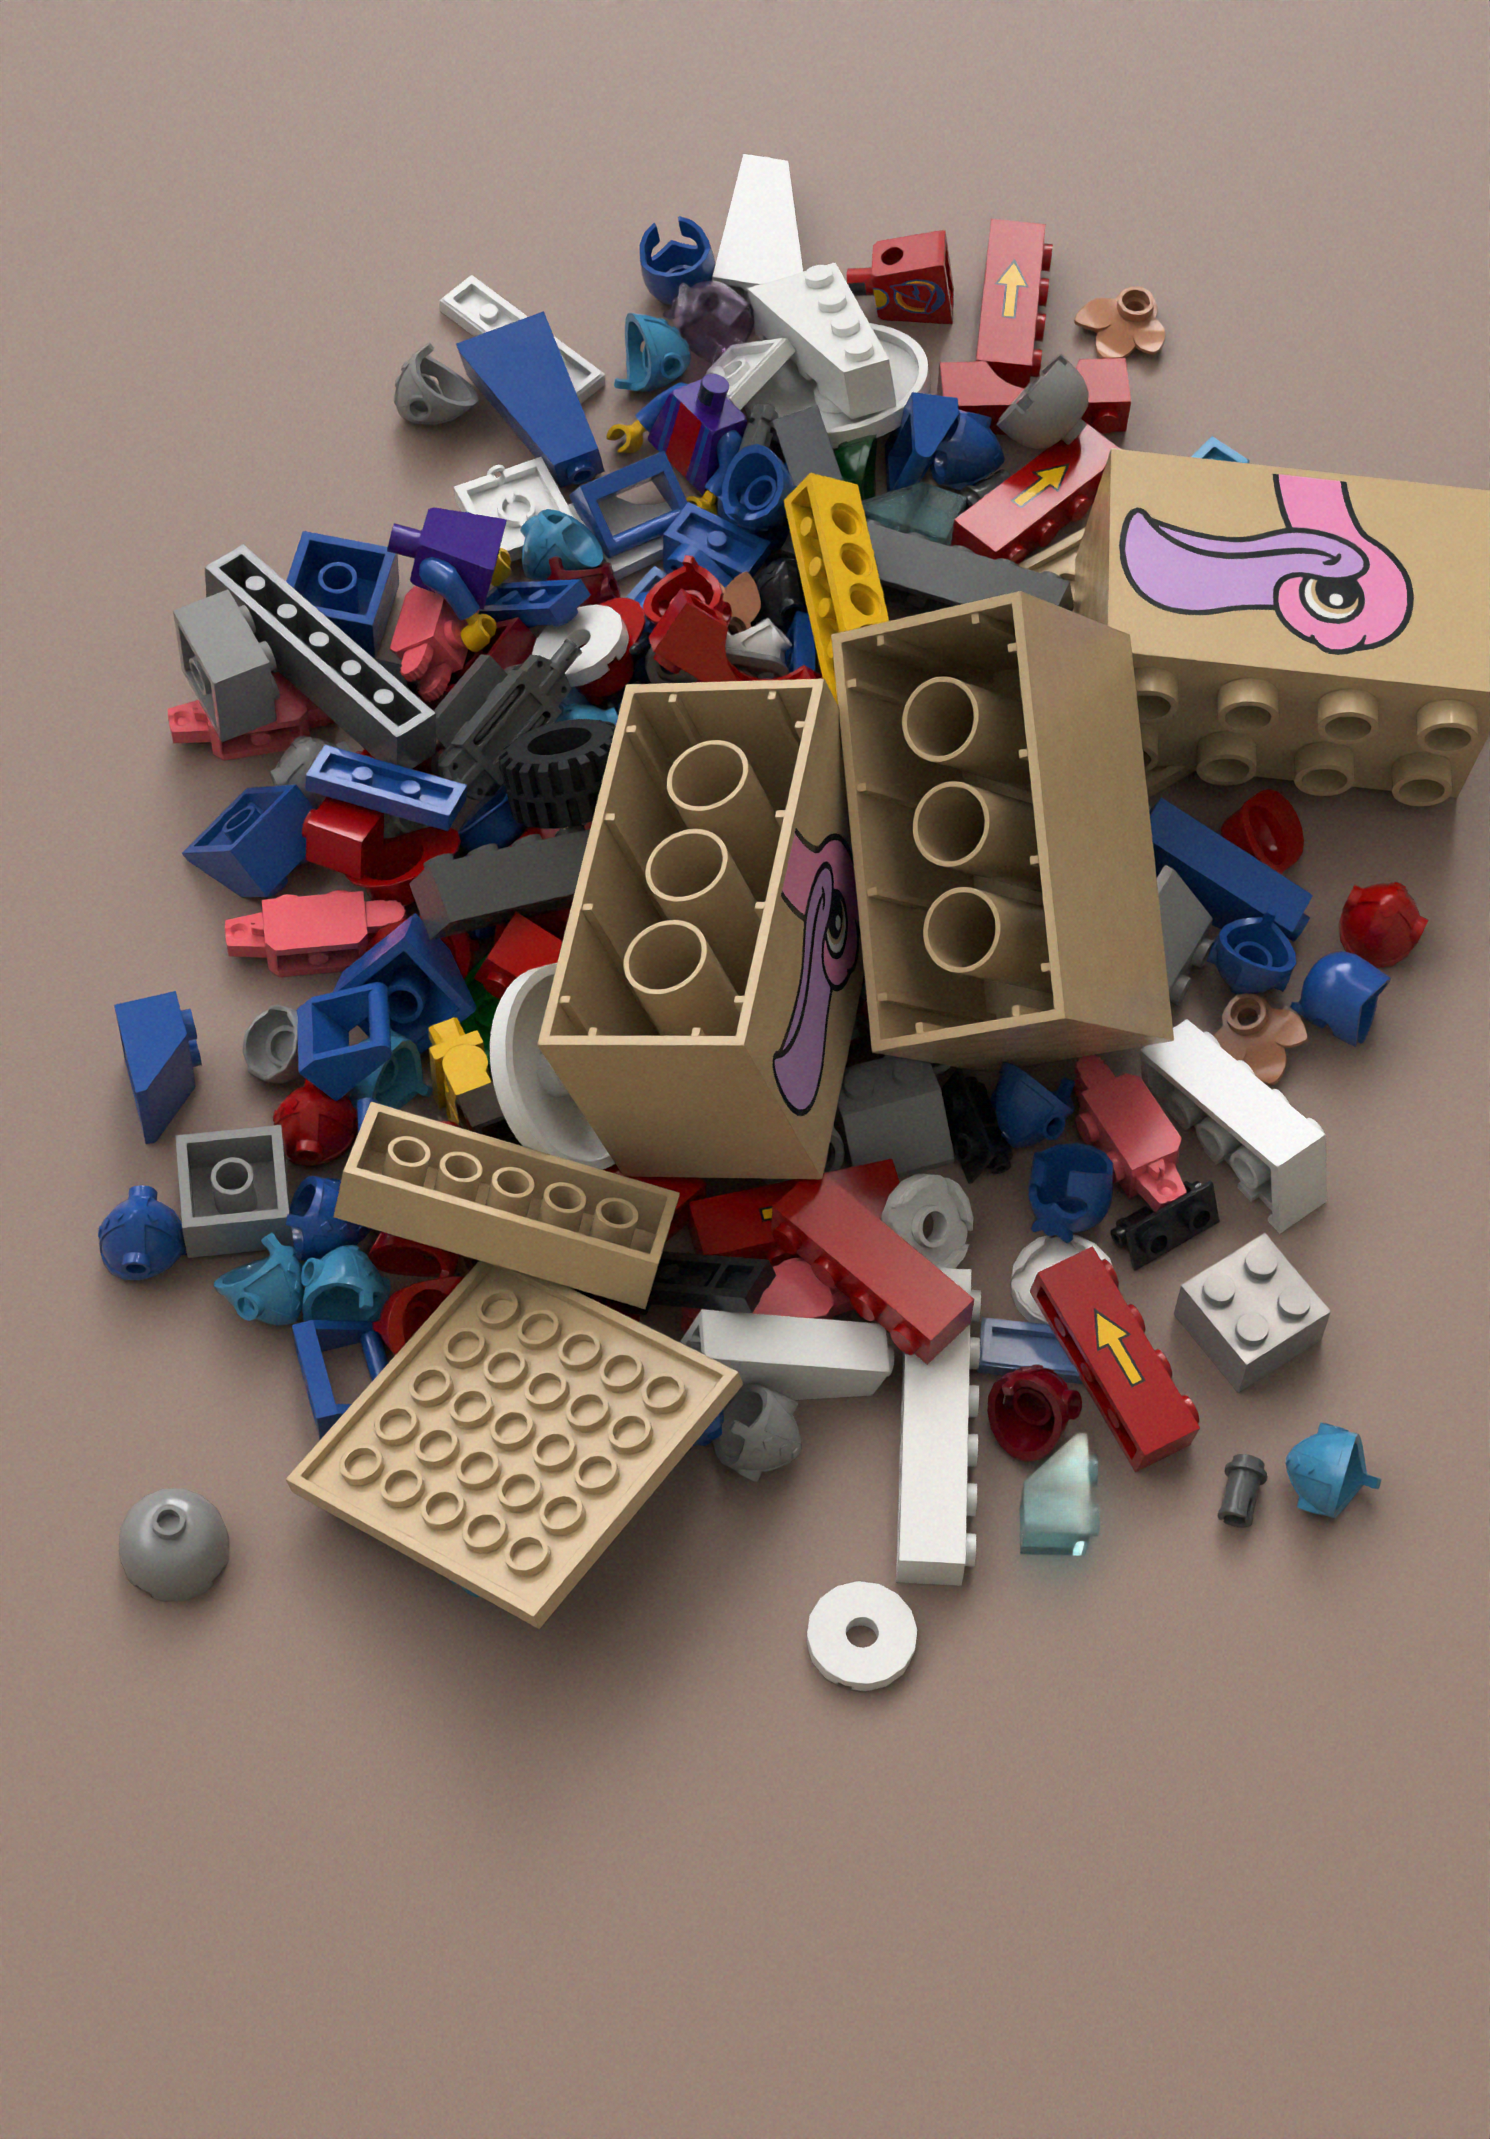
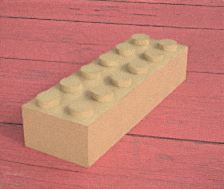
(506, 1205)

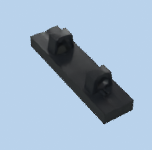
(706, 1283)

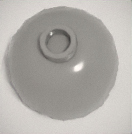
(1048, 408)
(173, 1544)

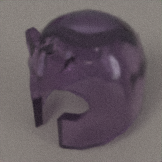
(711, 318)

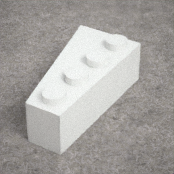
(829, 337)
(1241, 1122)

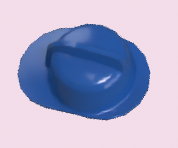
(490, 824)

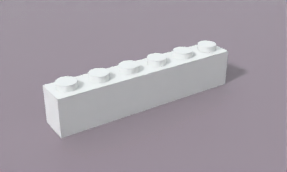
(936, 1458)

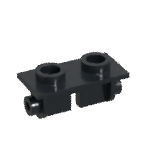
(966, 1113)
(1158, 1232)

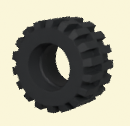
(556, 772)

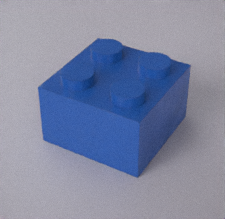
(348, 584)

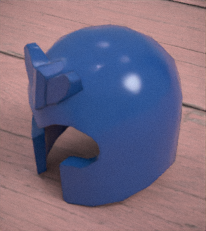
(675, 261)
(1342, 993)
(1070, 1189)

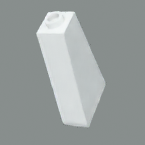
(760, 228)
(796, 1353)

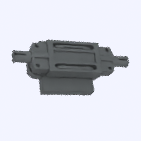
(493, 709)

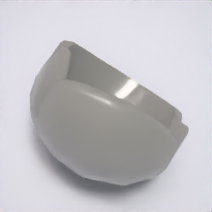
(272, 1045)

